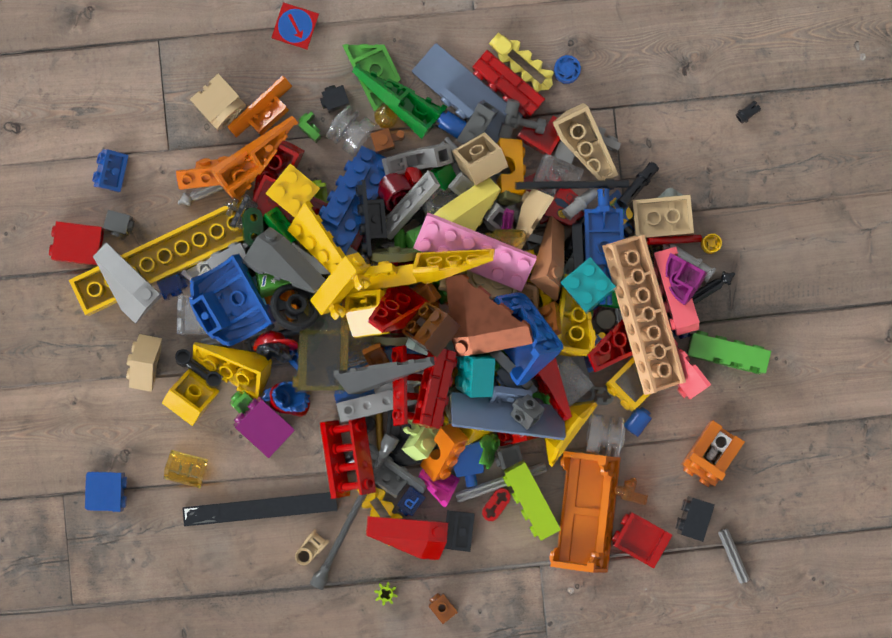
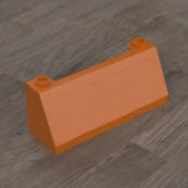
(586, 512)

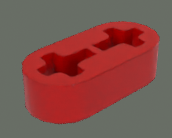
(492, 501)

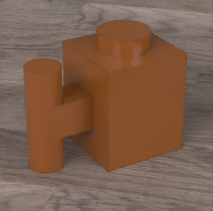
(384, 140)

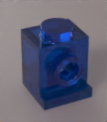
(172, 286)

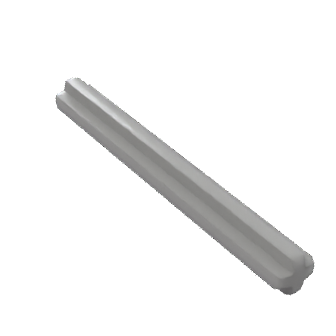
(494, 484)

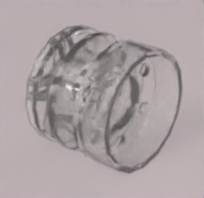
(350, 130)
(605, 435)

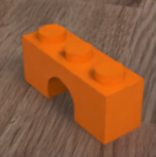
(441, 460)

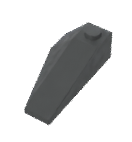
(278, 257)

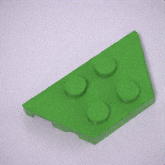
(372, 59)

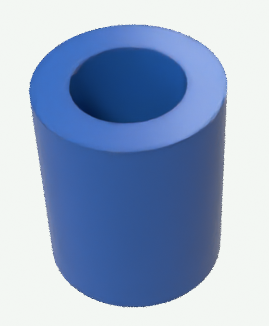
(451, 124)
(638, 421)

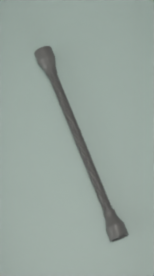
(321, 576)

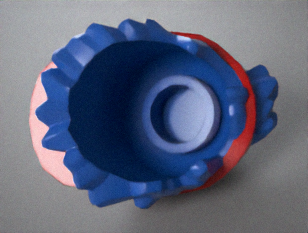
(286, 400)

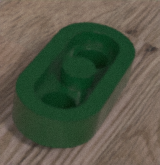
(249, 226)

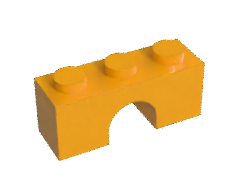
(514, 155)

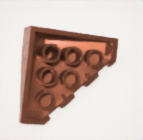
(482, 321)

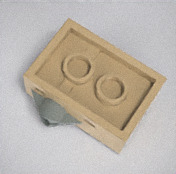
(664, 215)

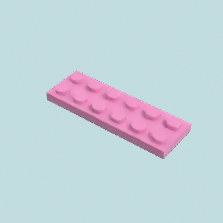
(510, 264)

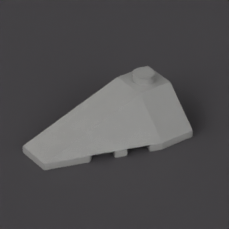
(128, 286)

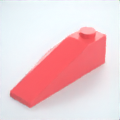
(695, 379)

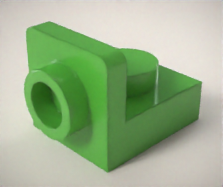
(310, 130)

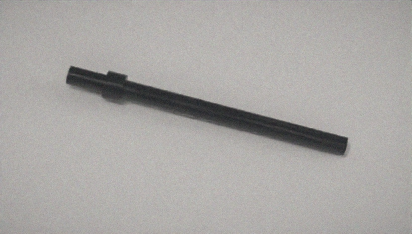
(608, 183)

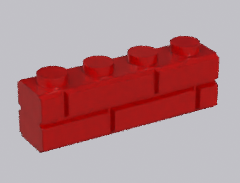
(507, 83)
(434, 390)

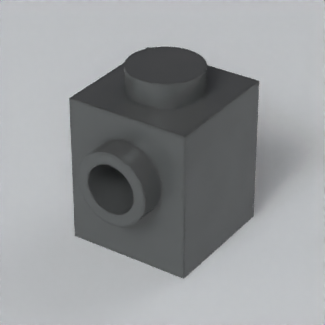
(118, 223)

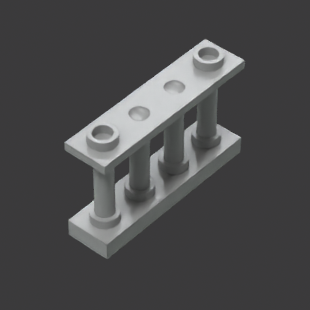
(369, 405)

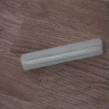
(733, 555)

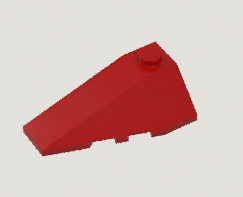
(286, 154)
(396, 309)
(611, 348)
(551, 384)
(416, 537)

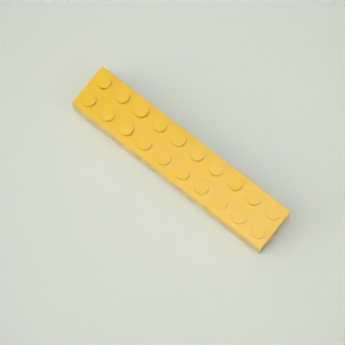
(163, 256)

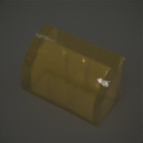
(185, 469)

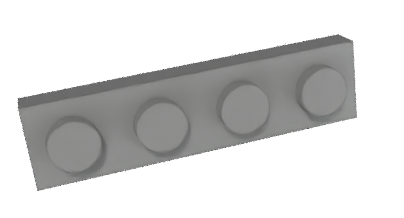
(411, 203)

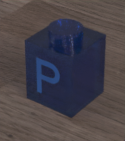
(410, 502)

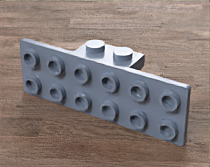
(459, 87)
(495, 411)

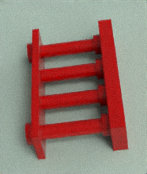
(400, 395)
(335, 458)

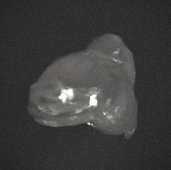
(437, 200)

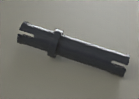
(642, 179)

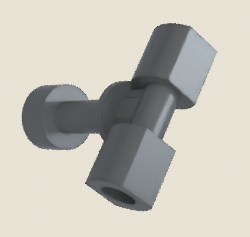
(513, 120)

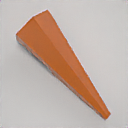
(242, 167)

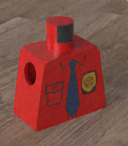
(561, 200)

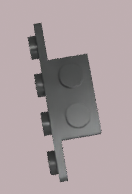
(394, 477)

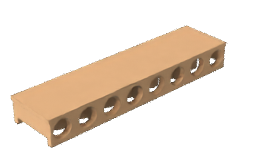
(644, 314)

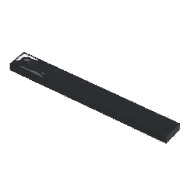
(259, 509)

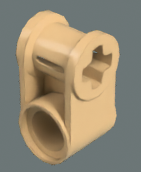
(311, 547)

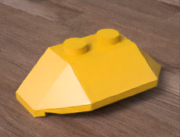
(580, 413)

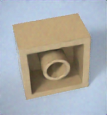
(480, 158)

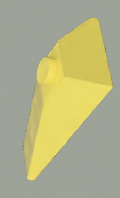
(471, 205)

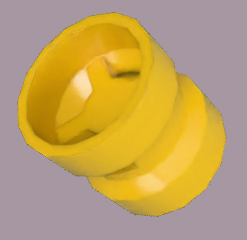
(709, 241)

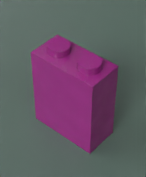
(263, 426)

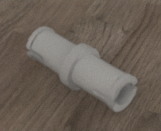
(580, 203)

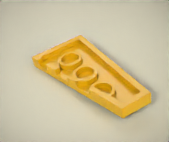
(314, 237)

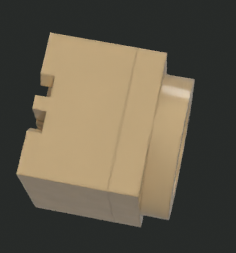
(218, 103)

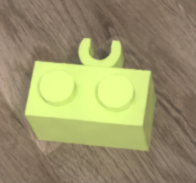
(420, 441)

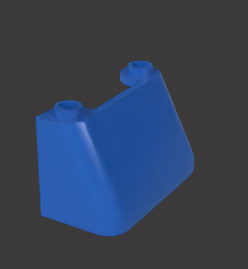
(546, 346)

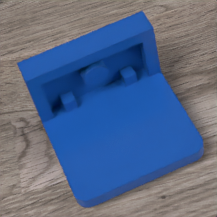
(105, 491)

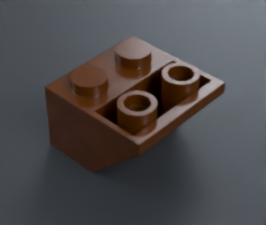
(431, 329)

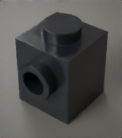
(334, 98)

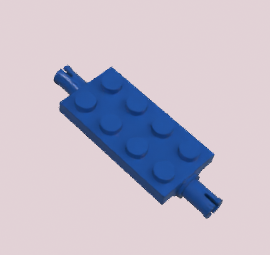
(602, 227)

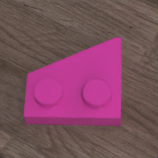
(440, 489)

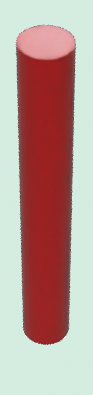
(674, 239)

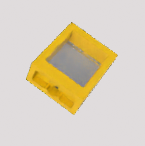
(627, 386)

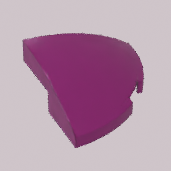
(683, 278)

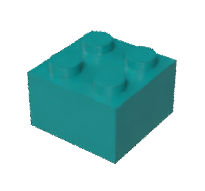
(588, 285)
(475, 375)

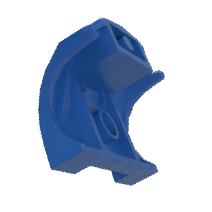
(229, 303)

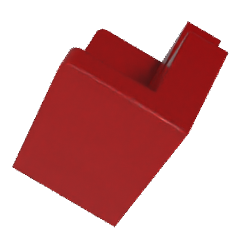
(542, 143)

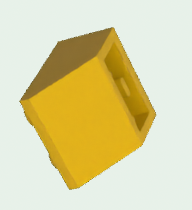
(359, 308)

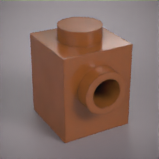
(442, 607)

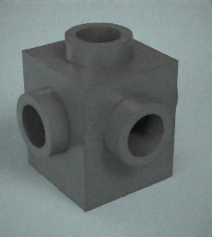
(527, 411)

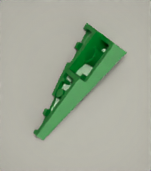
(412, 109)

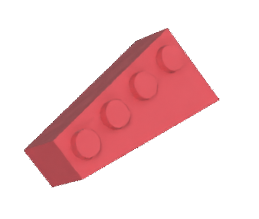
(683, 317)

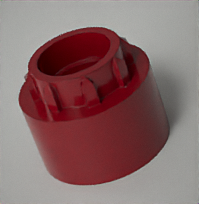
(393, 189)

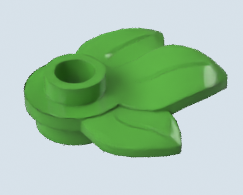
(490, 444)

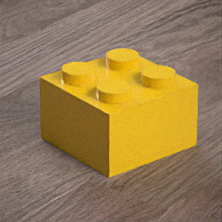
(292, 190)

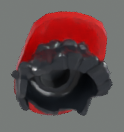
(274, 345)

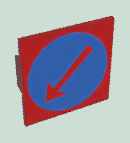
(295, 26)

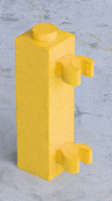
(339, 284)

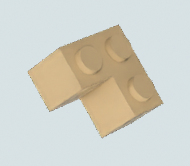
(143, 362)

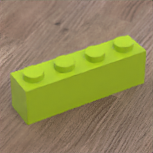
(533, 503)

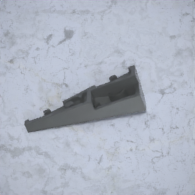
(373, 376)

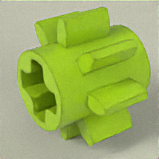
(385, 599)

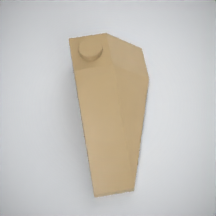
(581, 135)
(531, 211)

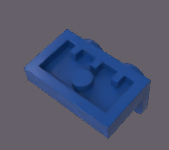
(110, 170)

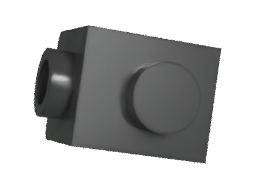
(508, 456)

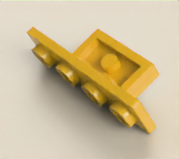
(387, 276)

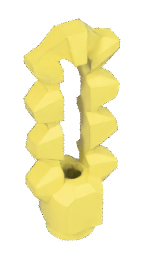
(503, 47)

